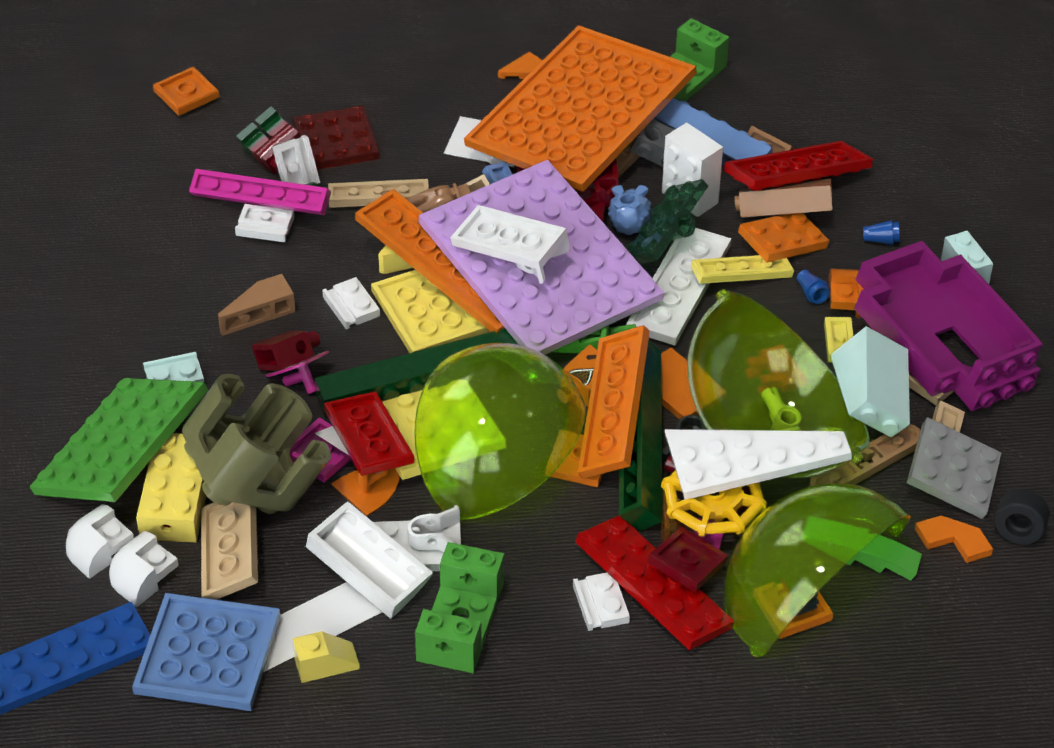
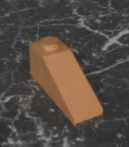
(260, 303)

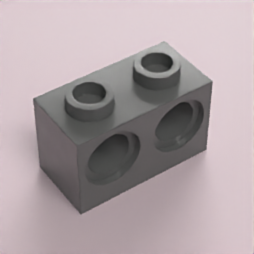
(651, 142)

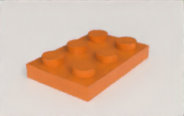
(783, 236)

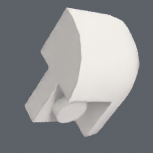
(95, 540)
(140, 567)

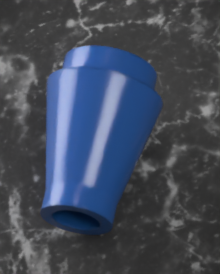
(884, 232)
(814, 288)

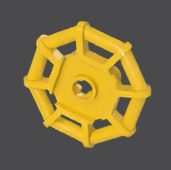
(714, 508)

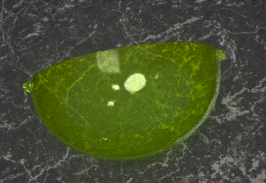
(747, 349)
(494, 426)
(796, 551)

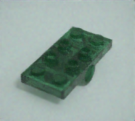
(668, 221)

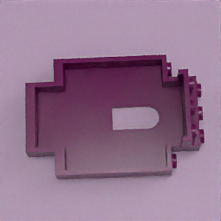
(917, 296)

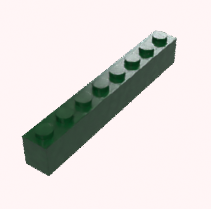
(398, 374)
(641, 482)

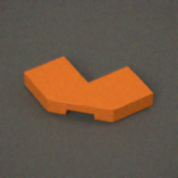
(966, 538)

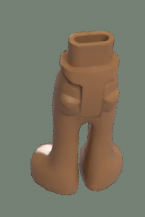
(437, 196)

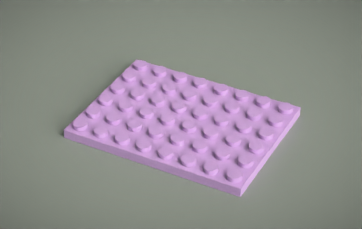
(581, 289)

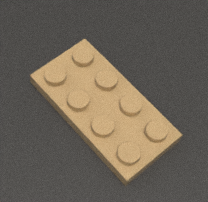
(228, 549)

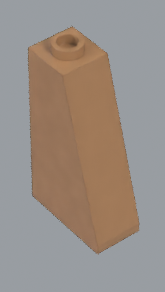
(788, 199)

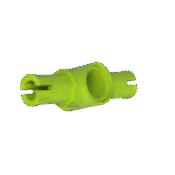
(782, 416)

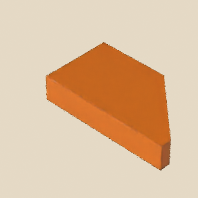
(520, 67)

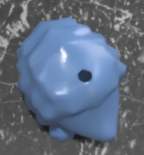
(629, 209)

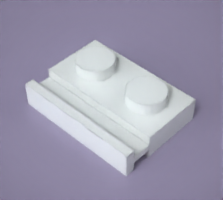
(296, 161)
(264, 223)
(351, 303)
(601, 601)

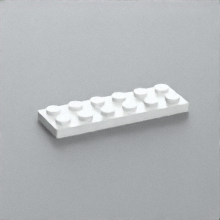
(680, 286)

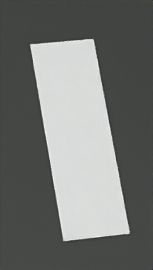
(329, 612)

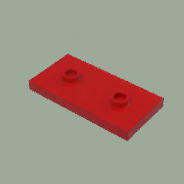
(369, 433)

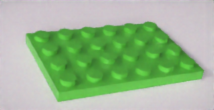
(119, 439)

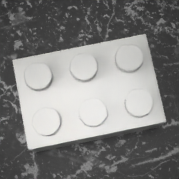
(693, 157)

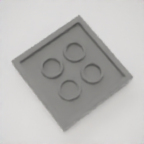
(954, 468)

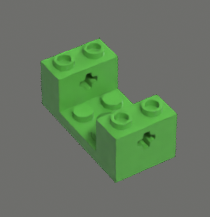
(704, 49)
(468, 586)

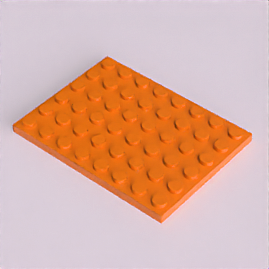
(581, 106)

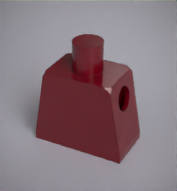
(285, 349)

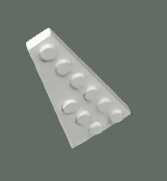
(735, 458)

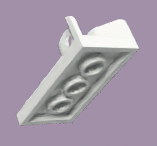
(512, 239)
(426, 535)

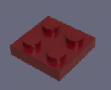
(687, 559)

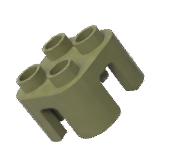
(249, 454)

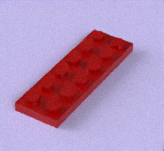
(797, 165)
(624, 556)

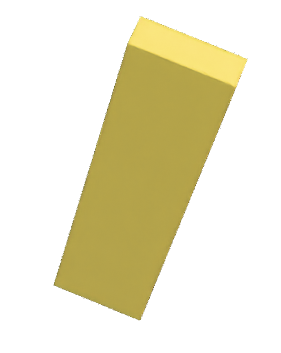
(740, 269)

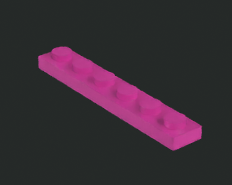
(260, 191)

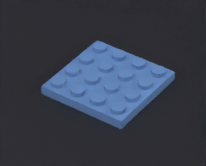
(207, 651)

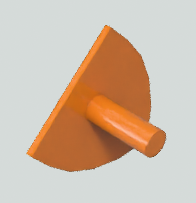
(369, 491)

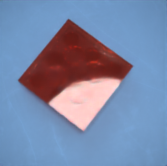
(338, 136)

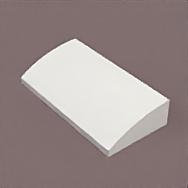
(368, 559)

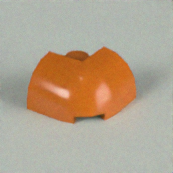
(844, 289)

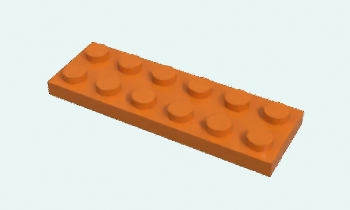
(614, 402)

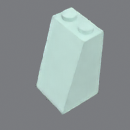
(874, 380)

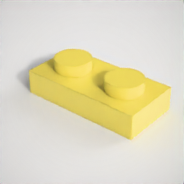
(837, 332)

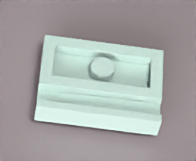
(178, 368)

